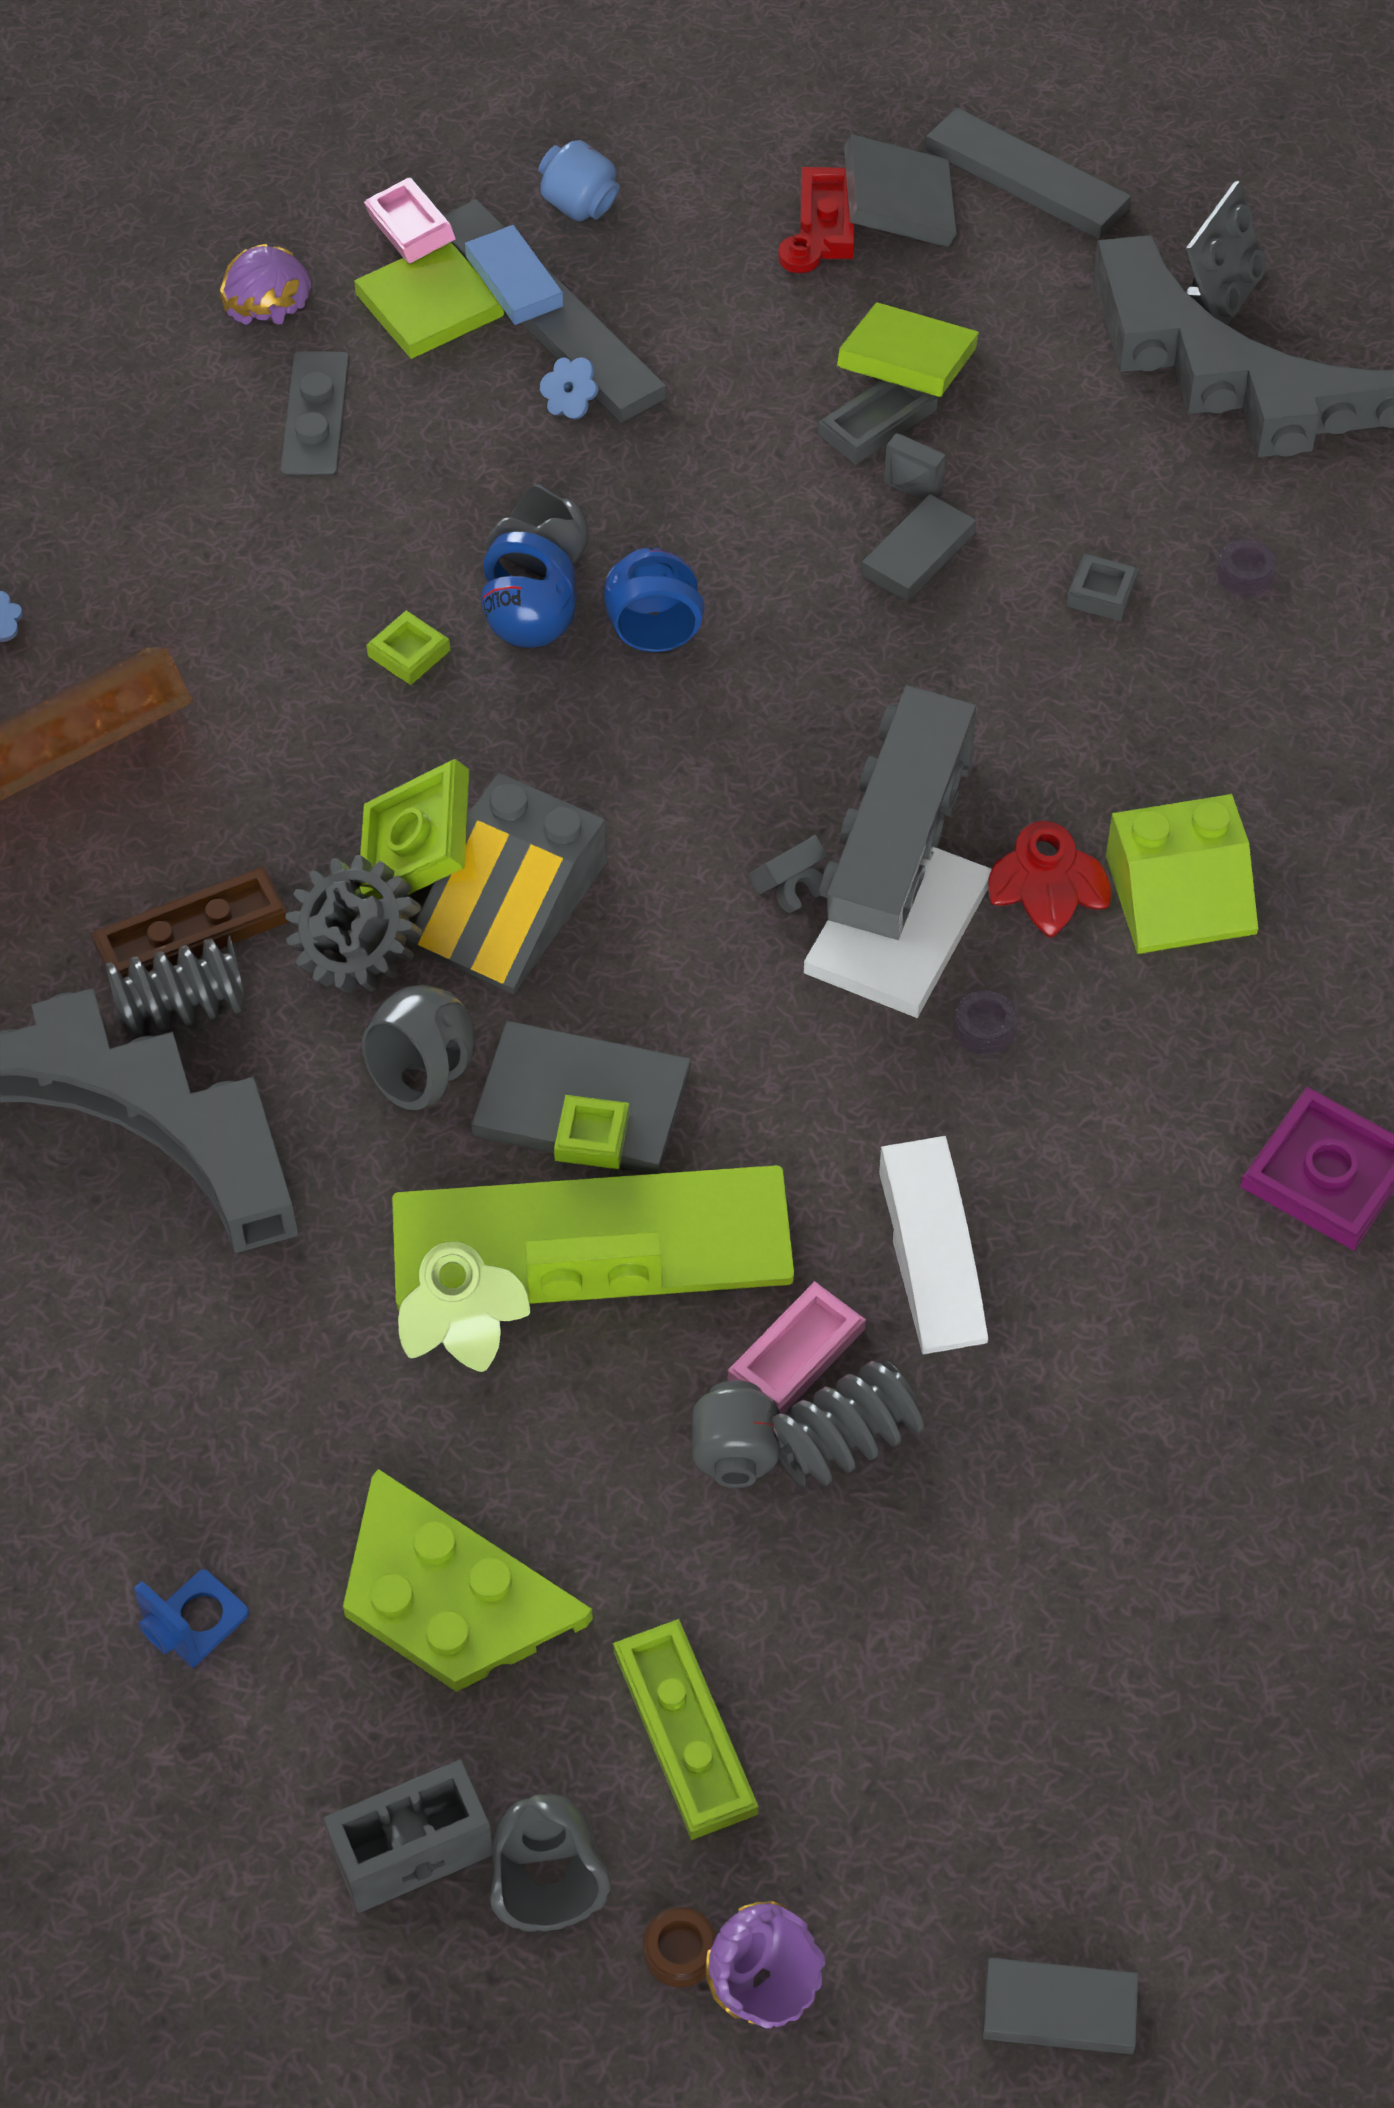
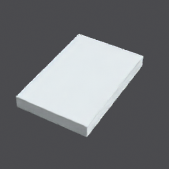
(905, 969)

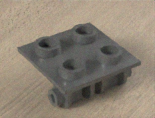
(1226, 257)

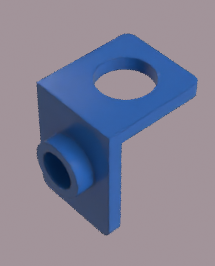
(168, 1630)

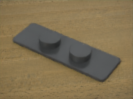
(314, 413)

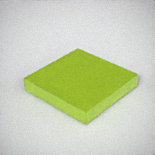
(428, 299)
(907, 349)
(419, 827)

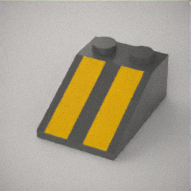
(519, 883)

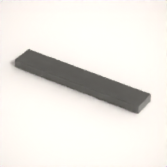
(575, 332)

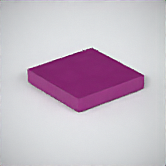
(1326, 1168)

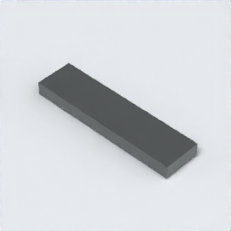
(1028, 173)

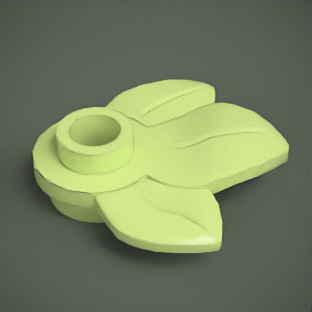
(462, 1316)

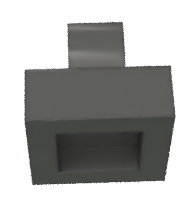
(788, 870)

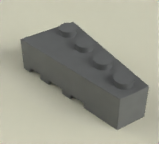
(901, 812)

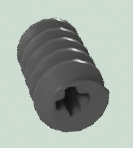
(176, 987)
(846, 1420)

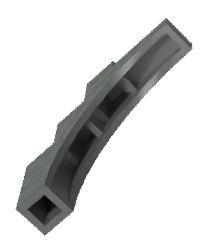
(1221, 369)
(142, 1085)

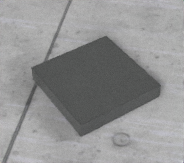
(899, 190)

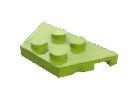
(447, 1591)

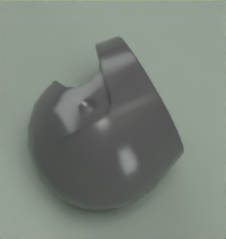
(419, 1031)

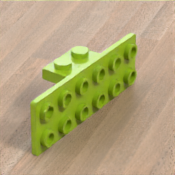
(607, 1233)

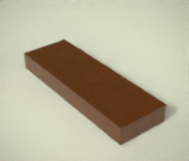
(232, 908)

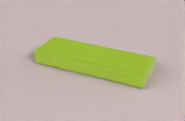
(685, 1729)

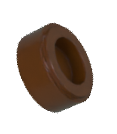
(678, 1946)

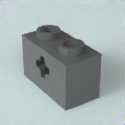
(409, 1835)

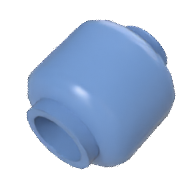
(578, 180)

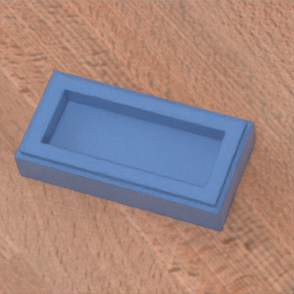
(514, 274)

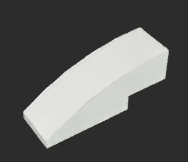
(933, 1244)

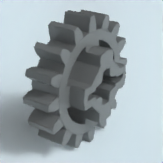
(375, 936)

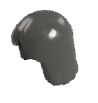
(546, 516)
(539, 1831)

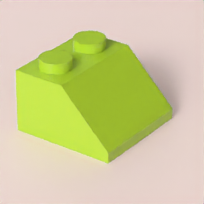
(1183, 873)

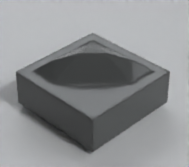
(914, 467)

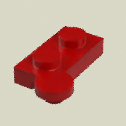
(823, 224)

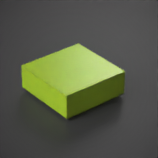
(408, 647)
(592, 1131)

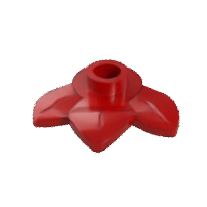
(1048, 884)

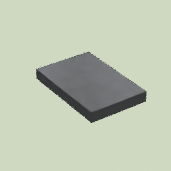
(543, 1065)

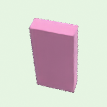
(409, 220)
(799, 1346)

